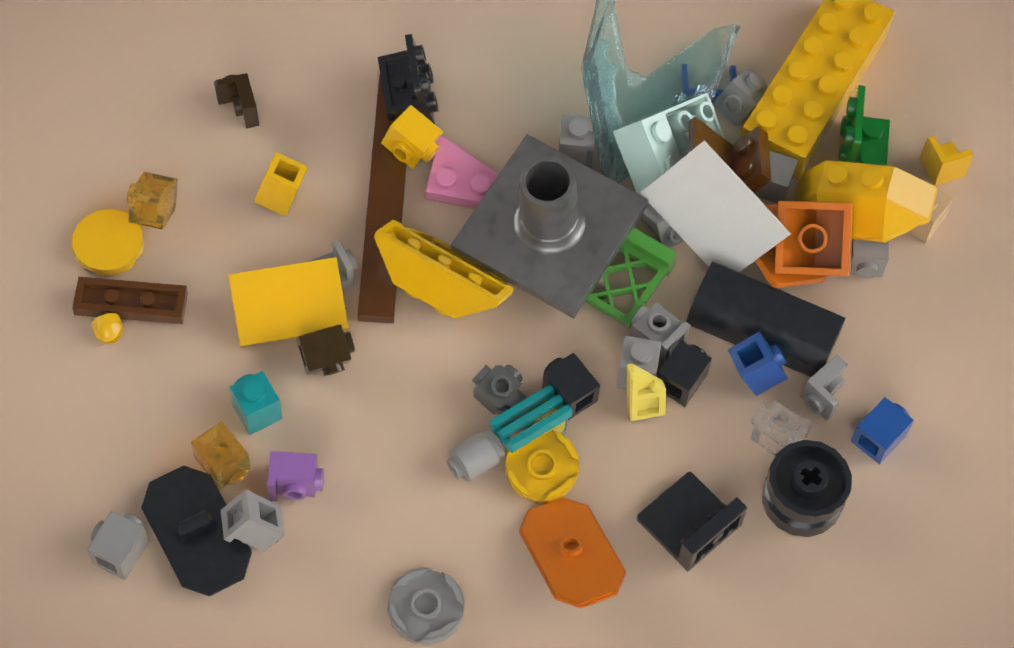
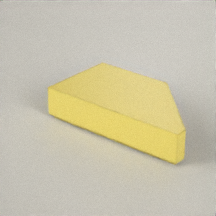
(644, 394)

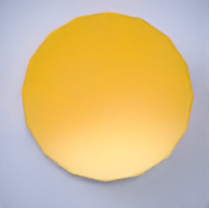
(107, 242)
(543, 468)

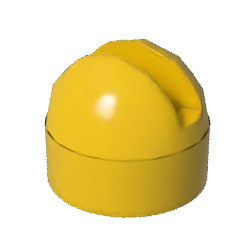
(107, 328)

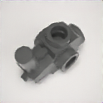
(498, 388)

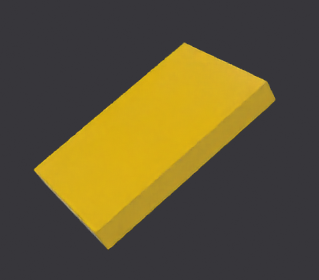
(287, 301)

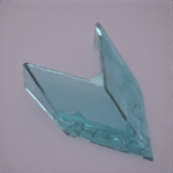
(623, 96)

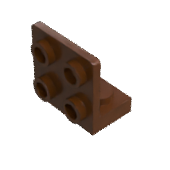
(747, 157)

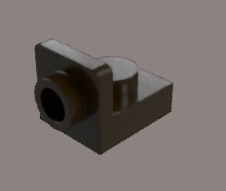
(238, 90)

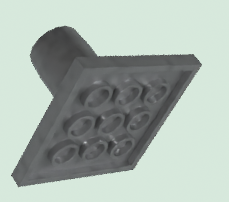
(550, 225)

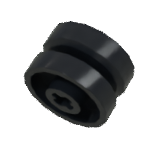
(806, 488)

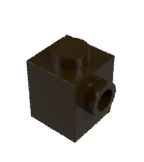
(326, 350)

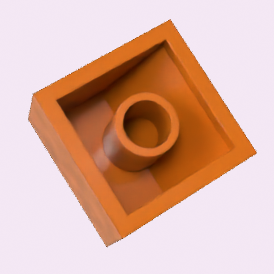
(818, 238)

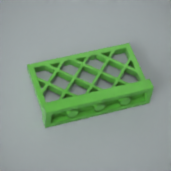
(646, 253)

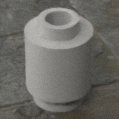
(475, 455)

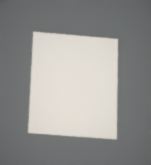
(714, 210)

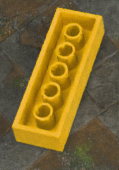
(819, 77)

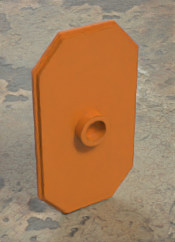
(572, 552)

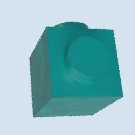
(255, 402)

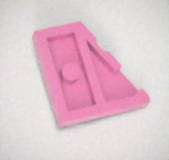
(458, 176)

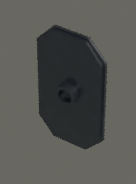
(188, 524)

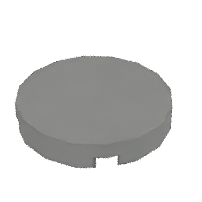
(425, 606)

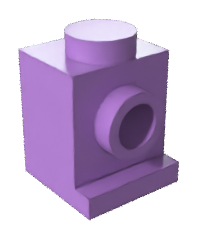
(294, 475)

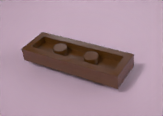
(130, 300)

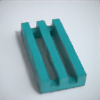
(526, 414)

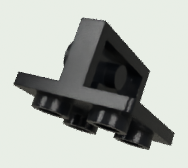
(407, 81)

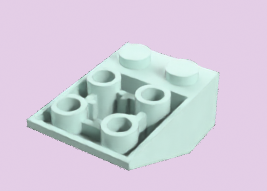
(662, 139)

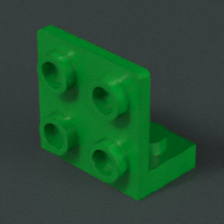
(864, 136)

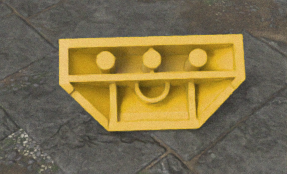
(883, 196)
(436, 274)

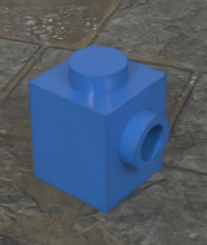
(758, 363)

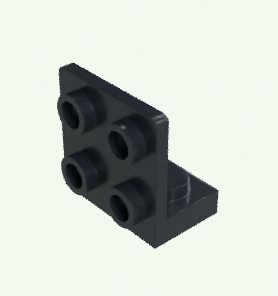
(691, 520)

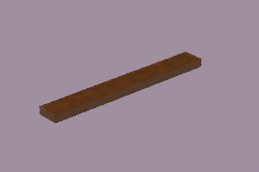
(385, 204)

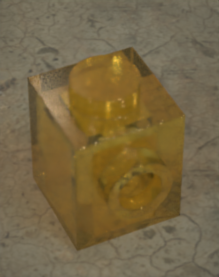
(152, 200)
(221, 455)

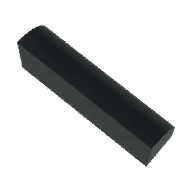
(740, 306)

